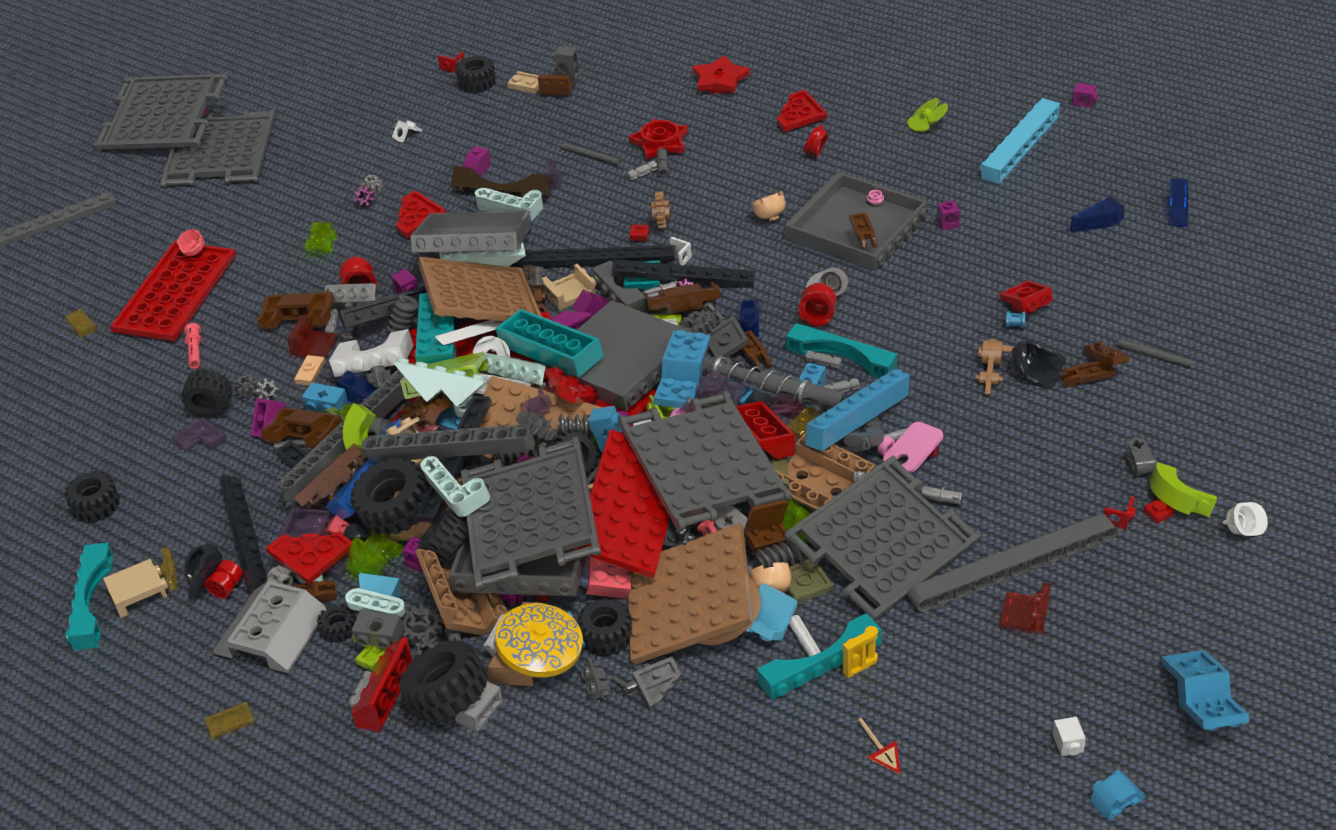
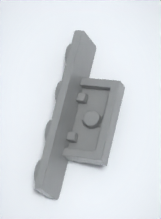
(352, 293)

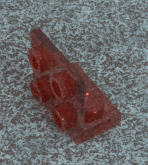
(305, 341)
(1026, 611)

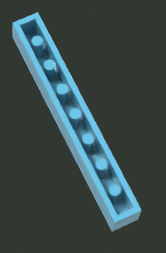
(1020, 141)

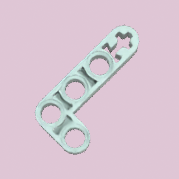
(494, 201)
(460, 499)

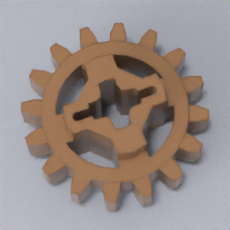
(660, 210)

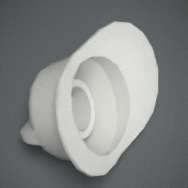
(1247, 519)

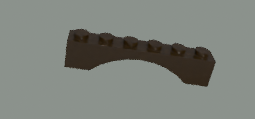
(467, 178)

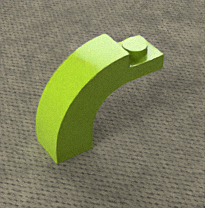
(357, 425)
(1177, 494)

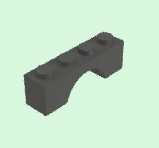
(609, 285)

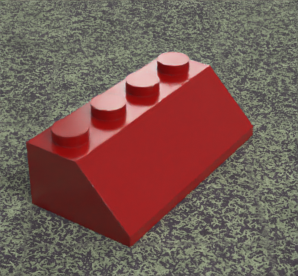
(768, 429)
(383, 687)

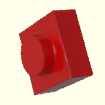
(639, 232)
(1158, 511)

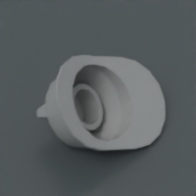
(832, 277)

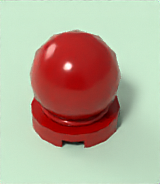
(357, 271)
(817, 304)

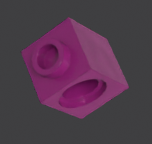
(1079, 93)
(948, 215)
(403, 281)
(410, 555)

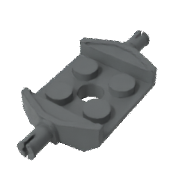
(866, 435)

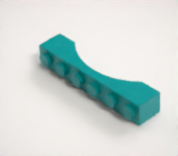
(873, 359)
(95, 565)
(785, 675)

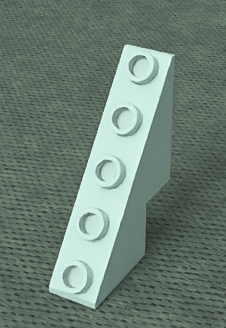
(490, 257)
(515, 368)
(432, 381)

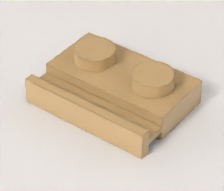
(524, 82)

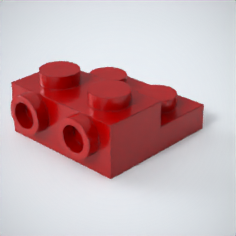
(1027, 296)

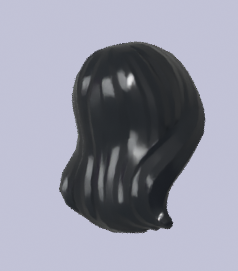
(1038, 363)
(200, 565)

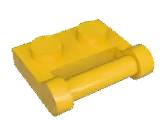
(855, 655)

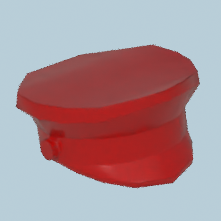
(816, 141)

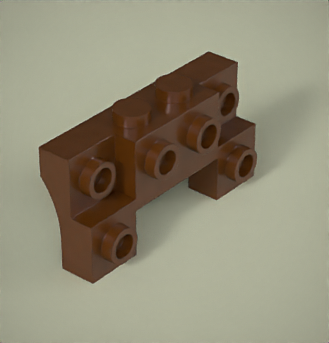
(682, 298)
(293, 306)
(426, 411)
(301, 424)
(331, 476)

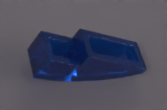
(1178, 202)

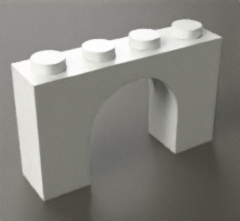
(349, 357)

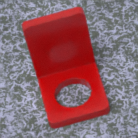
(449, 64)
(1124, 516)

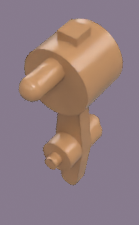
(991, 354)

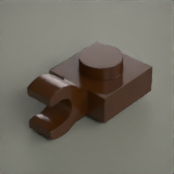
(540, 297)

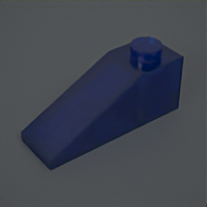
(1098, 216)
(750, 315)
(356, 387)

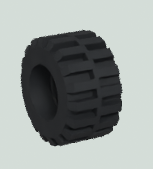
(475, 74)
(206, 393)
(587, 447)
(92, 496)
(444, 535)
(603, 614)

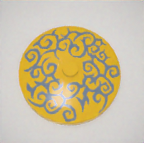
(538, 640)

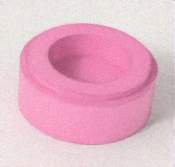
(885, 446)

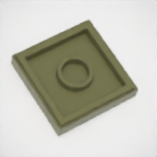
(808, 581)

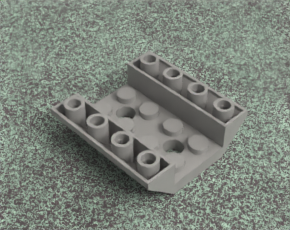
(283, 626)

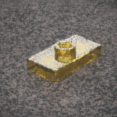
(80, 322)
(799, 423)
(168, 568)
(229, 720)

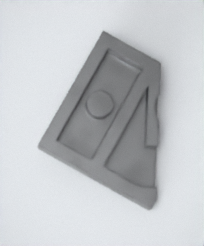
(657, 680)

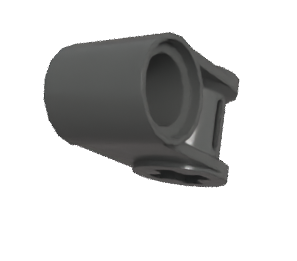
(1140, 457)

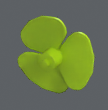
(925, 116)

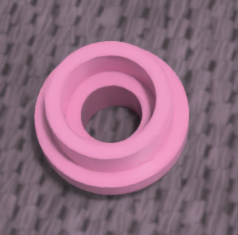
(875, 197)

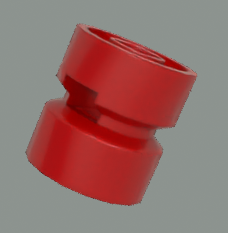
(224, 579)

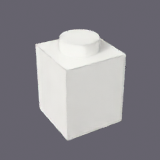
(1069, 736)

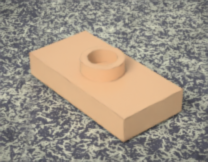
(309, 370)

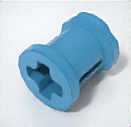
(1015, 319)

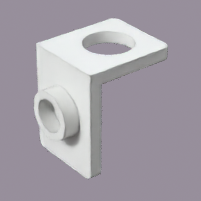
(405, 127)
(682, 248)

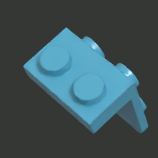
(774, 614)

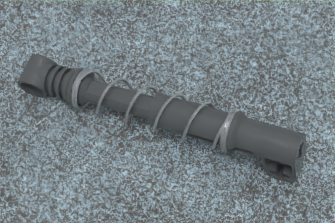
(802, 391)

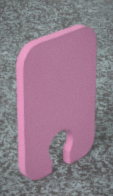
(915, 444)

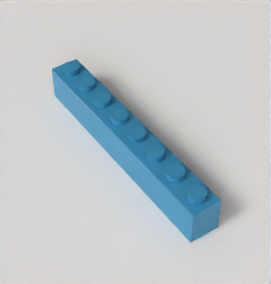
(857, 410)

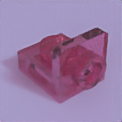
(786, 405)

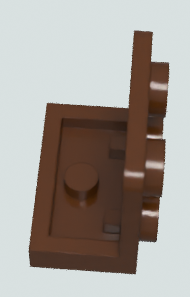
(555, 84)
(766, 525)

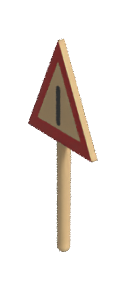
(885, 756)

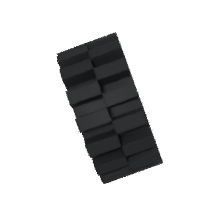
(336, 614)

